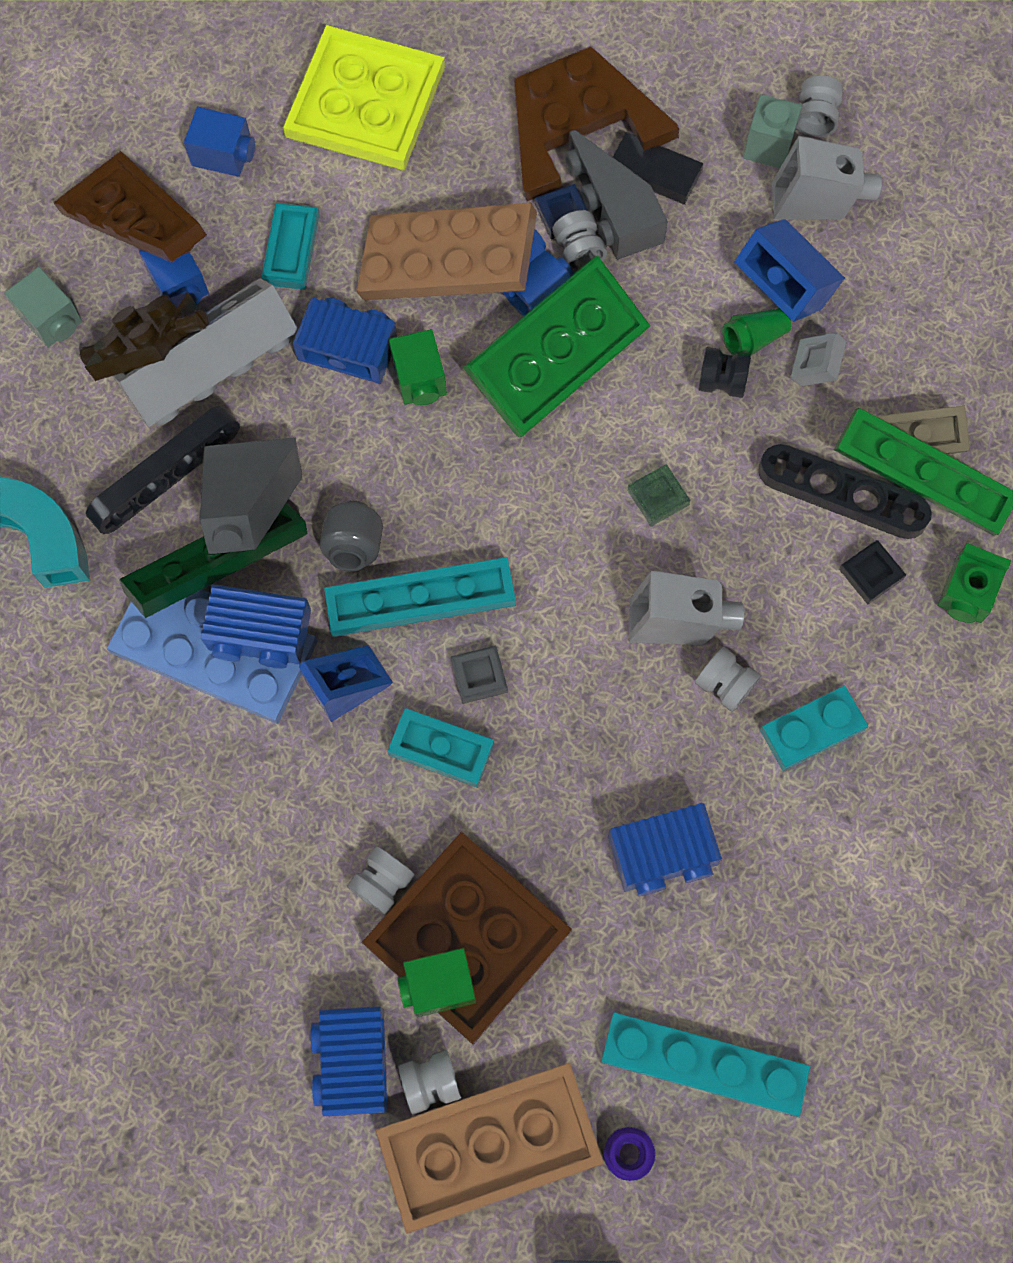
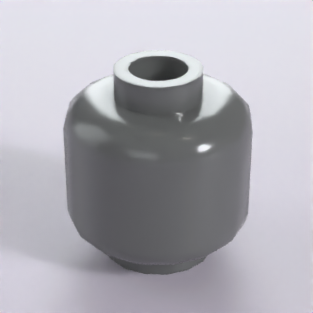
(351, 535)

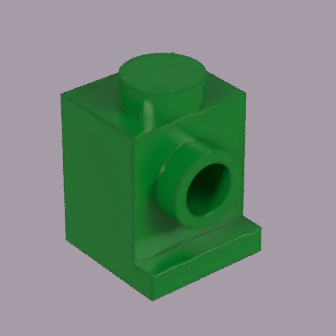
(979, 568)

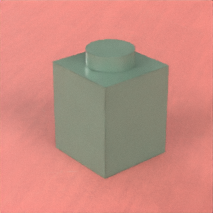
(772, 131)
(43, 307)

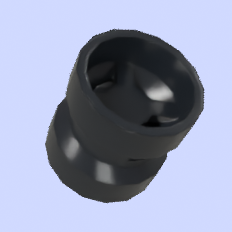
(735, 372)

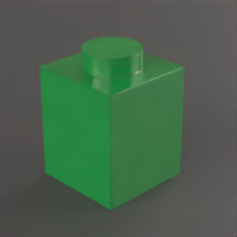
(418, 368)
(437, 983)

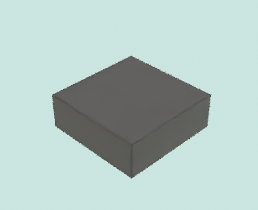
(479, 674)

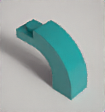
(54, 542)

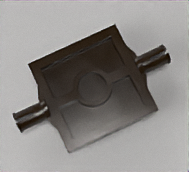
(143, 335)

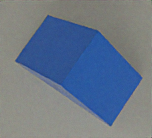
(345, 679)

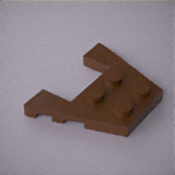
(583, 96)

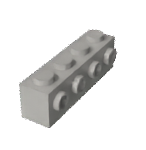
(235, 335)

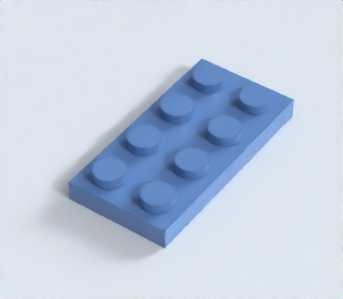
(173, 648)

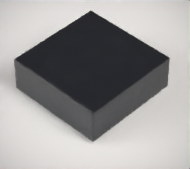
(872, 572)

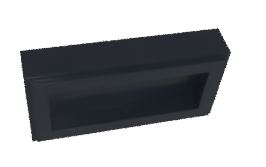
(664, 169)

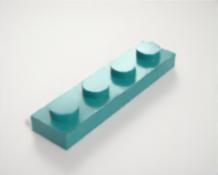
(419, 596)
(706, 1064)

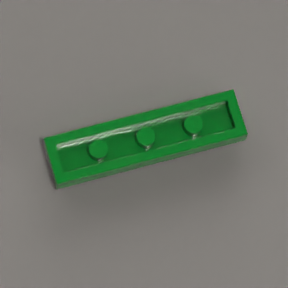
(926, 471)

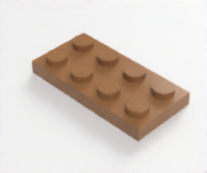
(447, 252)
(488, 1147)

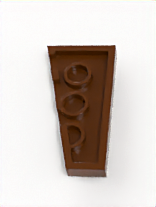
(132, 209)

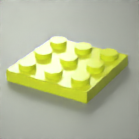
(364, 97)

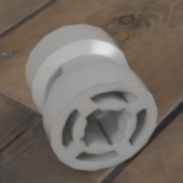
(819, 102)
(578, 238)
(728, 679)
(380, 880)
(429, 1082)

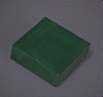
(658, 495)

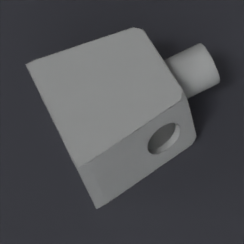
(821, 181)
(680, 610)

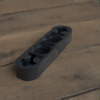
(161, 470)
(846, 484)

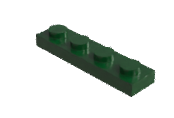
(193, 569)

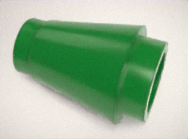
(754, 330)

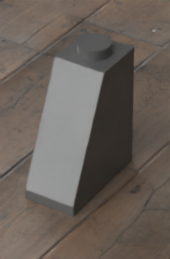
(245, 491)

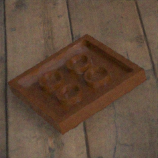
(476, 907)

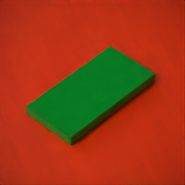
(557, 346)

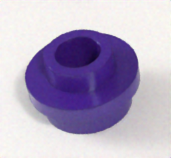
(646, 1157)

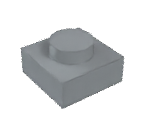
(818, 359)

